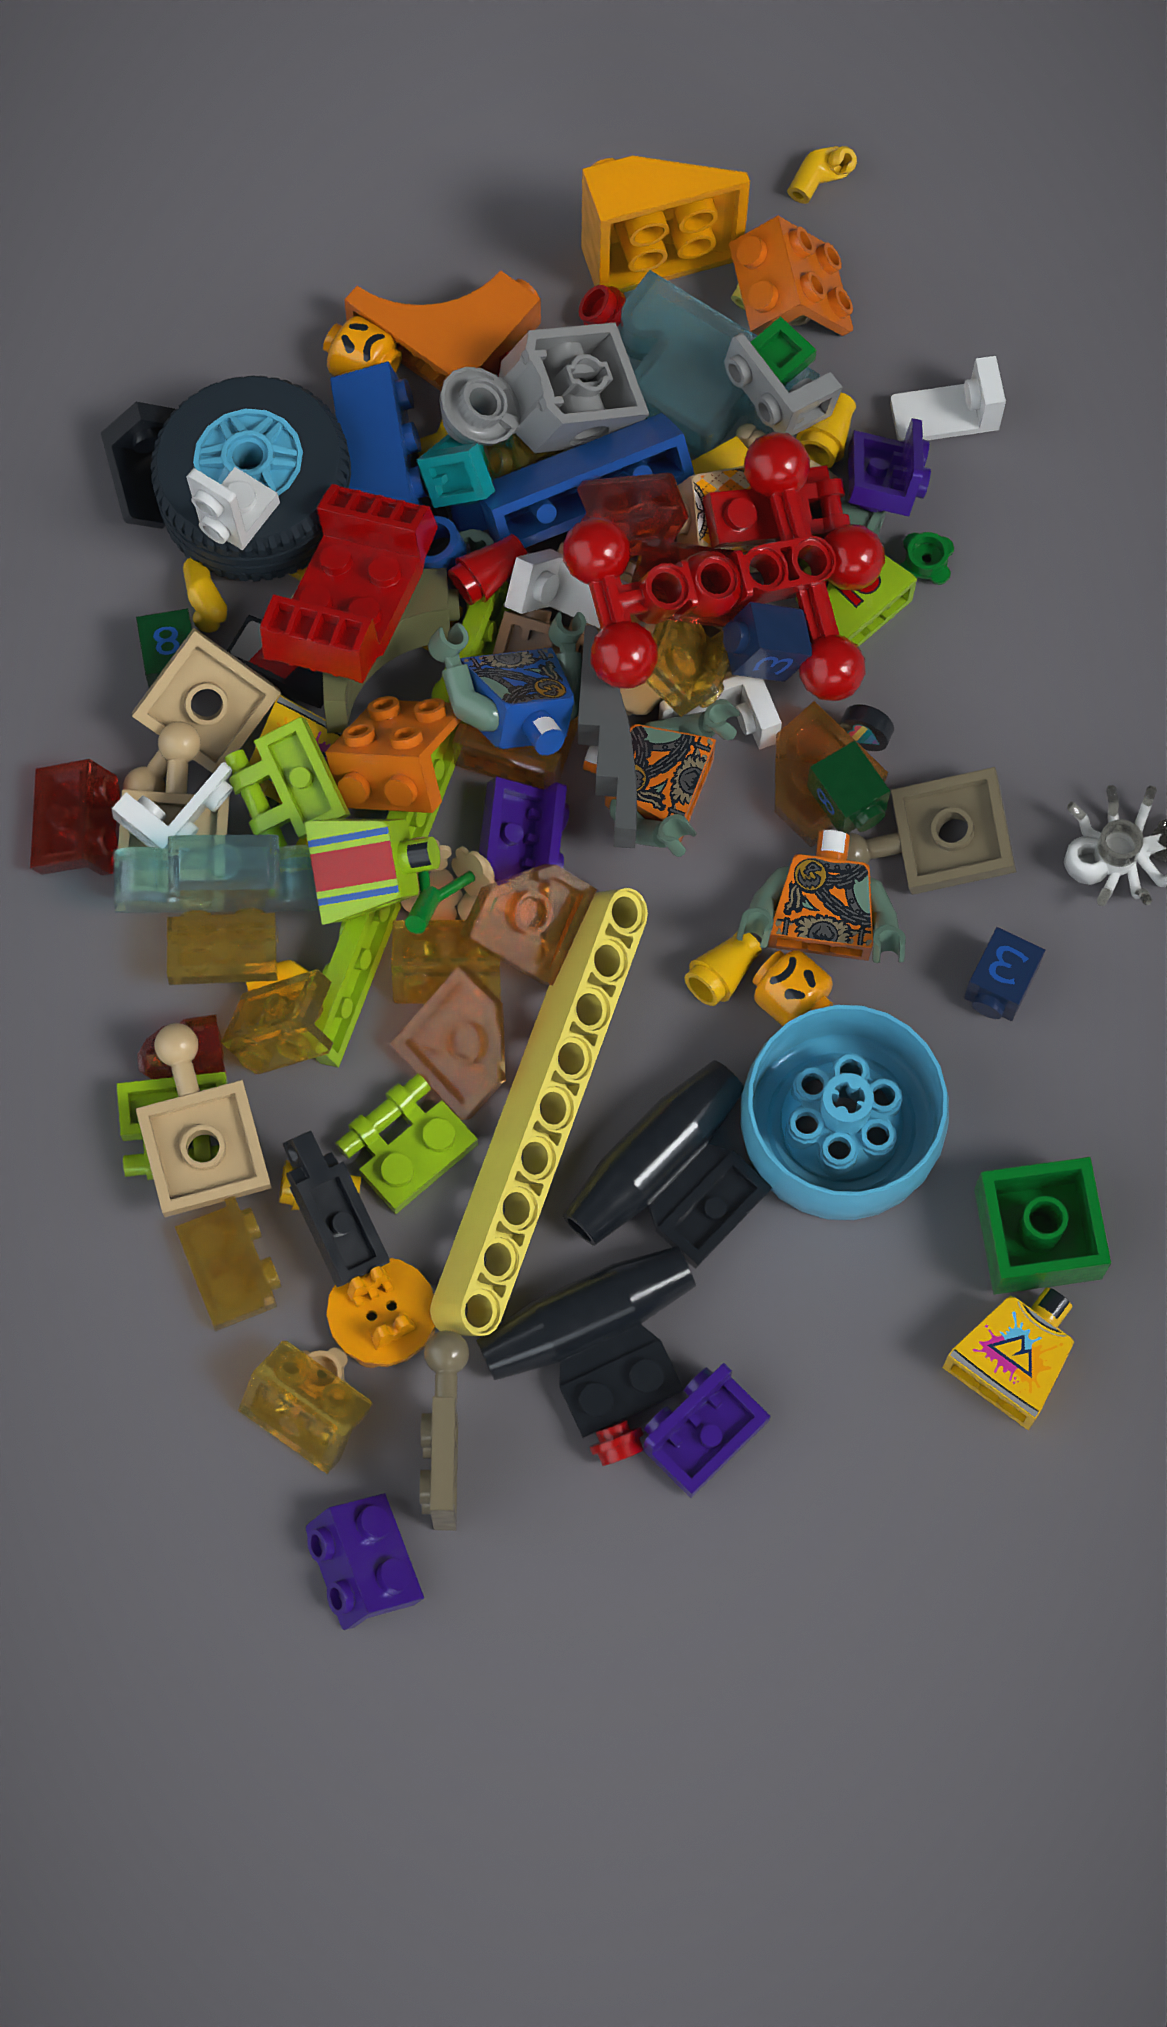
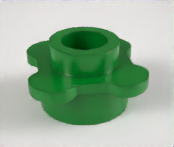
(929, 544)

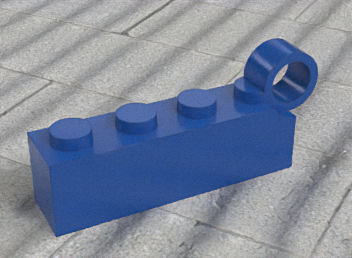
(383, 445)
(545, 497)

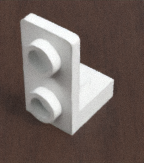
(954, 409)
(231, 509)
(543, 582)
(753, 701)
(146, 819)

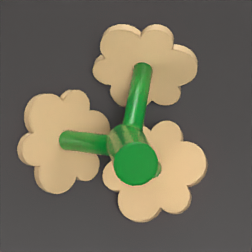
(440, 891)

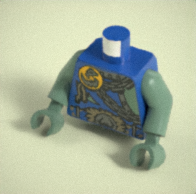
(515, 695)

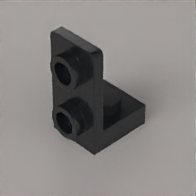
(129, 453)

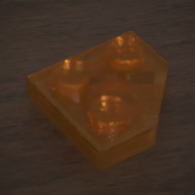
(797, 747)
(530, 919)
(458, 1042)

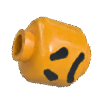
(359, 346)
(791, 986)

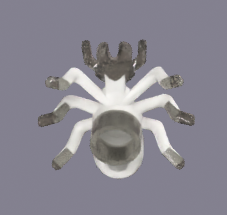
(1117, 849)

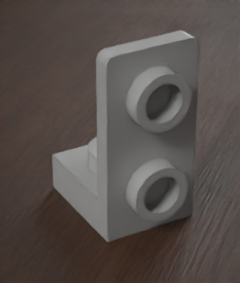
(776, 407)

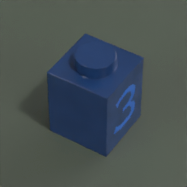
(767, 641)
(1003, 975)

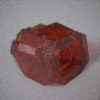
(207, 1060)

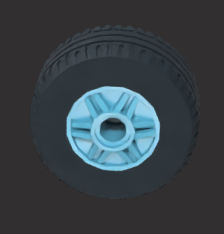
(275, 437)

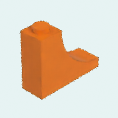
(455, 332)

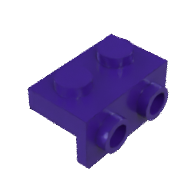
(888, 471)
(522, 826)
(703, 1429)
(362, 1560)

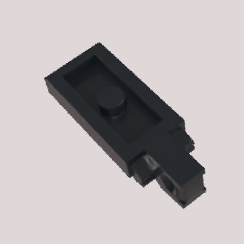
(333, 1211)

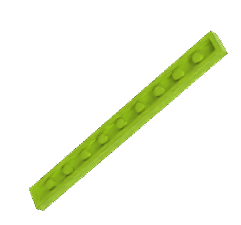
(365, 937)

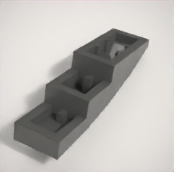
(606, 725)

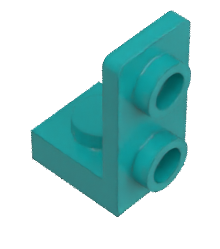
(455, 473)

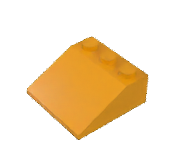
(659, 218)

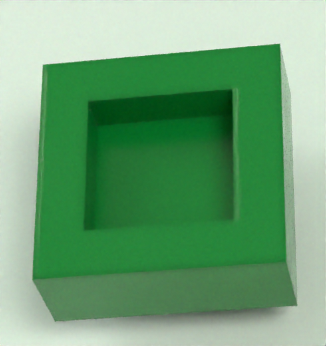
(784, 350)

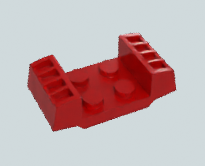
(352, 586)

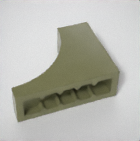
(428, 609)

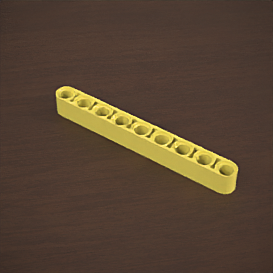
(536, 1135)

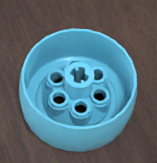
(872, 1055)

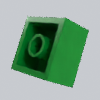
(1042, 1225)

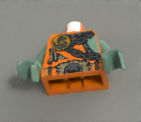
(671, 770)
(825, 906)

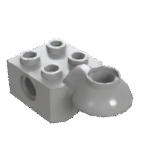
(550, 391)

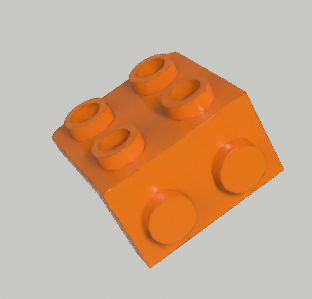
(789, 276)
(387, 755)

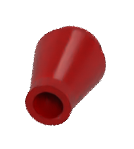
(485, 569)

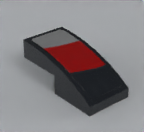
(292, 681)

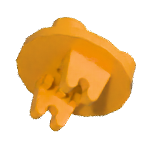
(394, 1334)

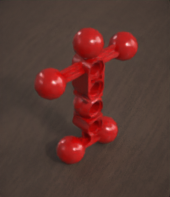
(848, 558)

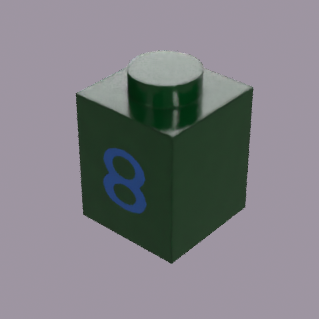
(160, 639)
(849, 789)

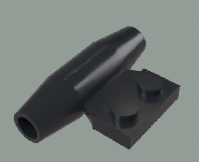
(670, 1167)
(596, 1333)

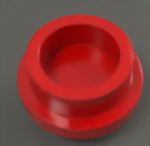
(602, 305)
(617, 1443)

